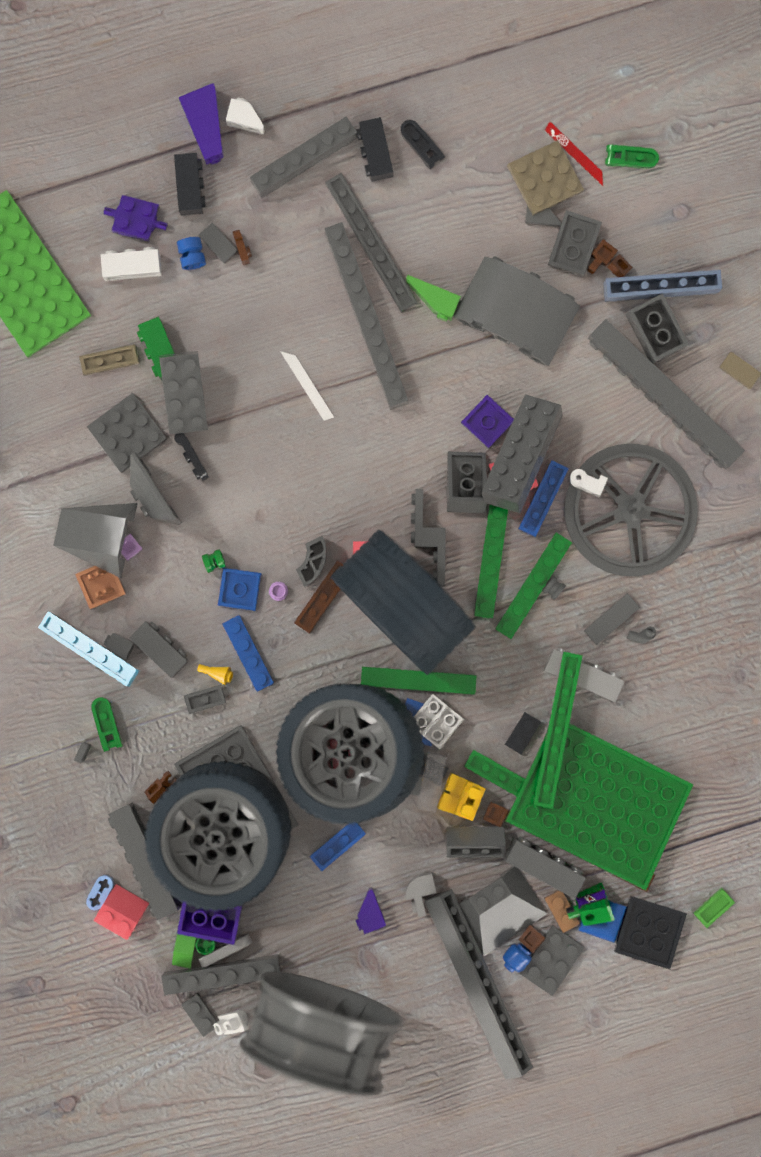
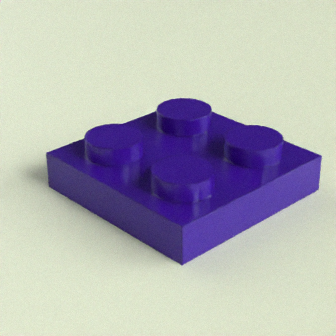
(487, 421)

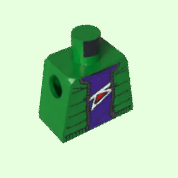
(591, 906)

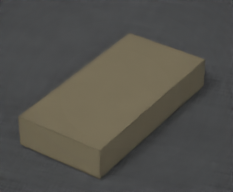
(740, 370)

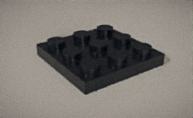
(650, 932)

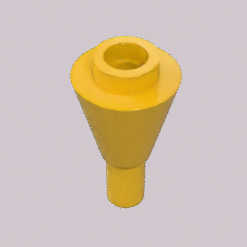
(221, 674)

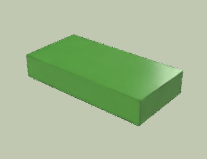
(714, 907)

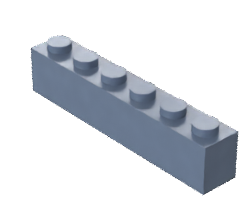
(669, 284)

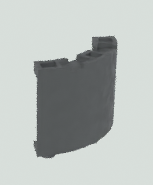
(517, 309)

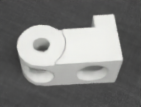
(587, 483)

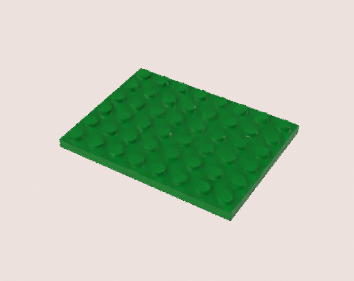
(605, 807)

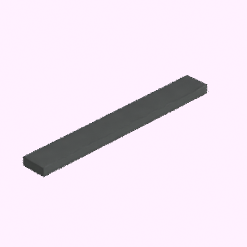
(371, 242)

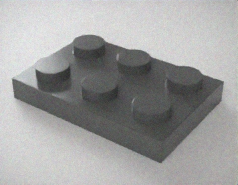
(574, 243)
(552, 960)

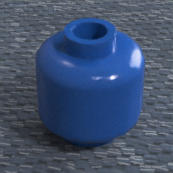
(517, 957)

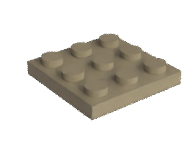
(545, 177)

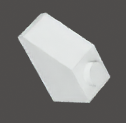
(242, 116)

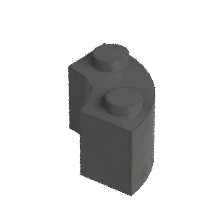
(314, 561)

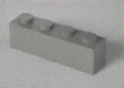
(590, 677)

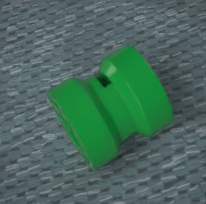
(209, 562)
(204, 946)

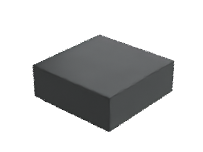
(82, 752)

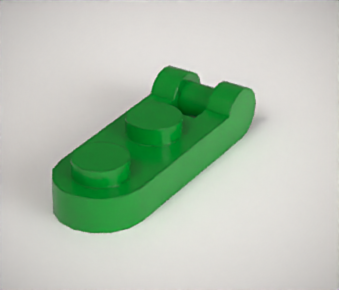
(631, 156)
(106, 723)

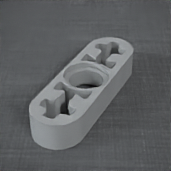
(225, 950)

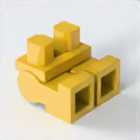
(461, 806)

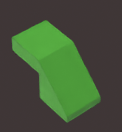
(184, 951)

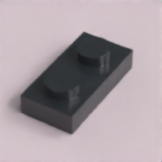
(522, 733)

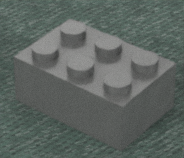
(657, 329)

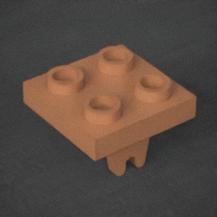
(99, 586)

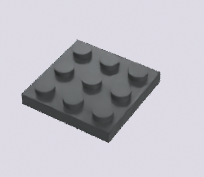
(126, 430)

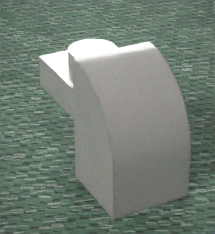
(417, 887)

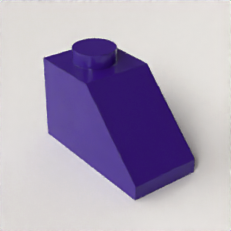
(370, 914)

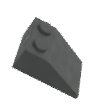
(465, 482)

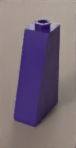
(203, 117)

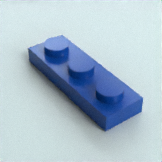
(337, 845)

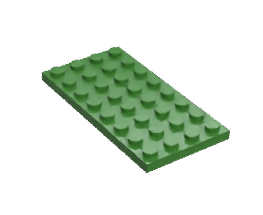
(33, 291)

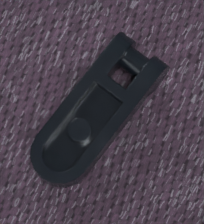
(421, 143)
(191, 456)

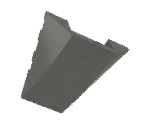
(96, 534)

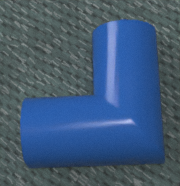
(606, 930)

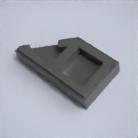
(544, 217)

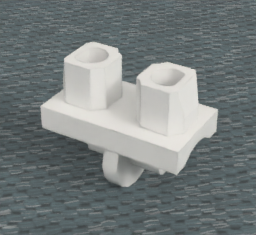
(231, 1023)

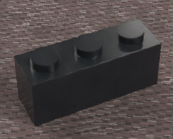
(375, 149)
(189, 184)

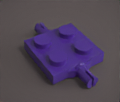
(135, 218)

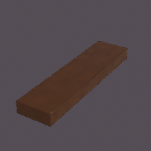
(319, 601)

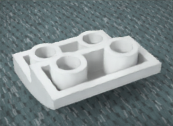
(437, 721)

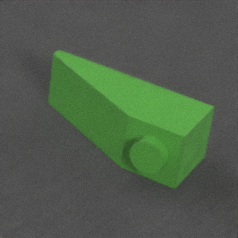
(436, 299)

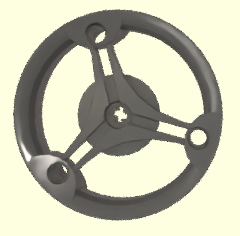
(321, 1034)

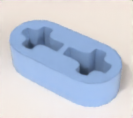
(96, 890)

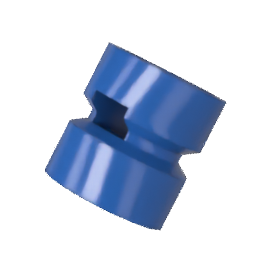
(191, 253)

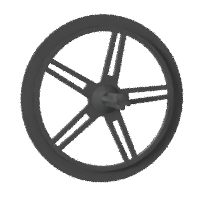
(632, 510)

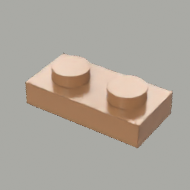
(558, 903)

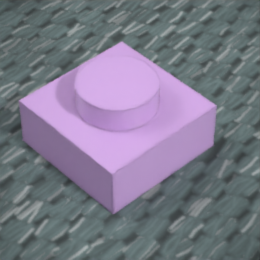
(130, 547)

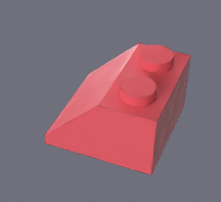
(121, 912)

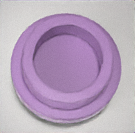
(278, 591)

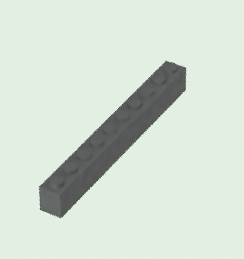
(366, 316)
(665, 394)
(479, 984)

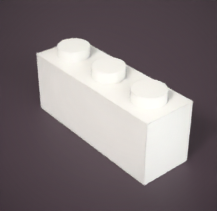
(131, 264)

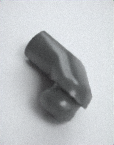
(642, 637)

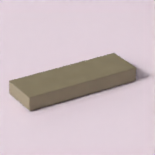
(109, 359)

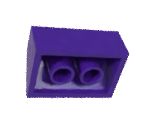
(209, 924)

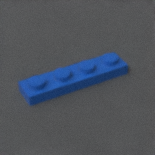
(543, 498)
(248, 653)

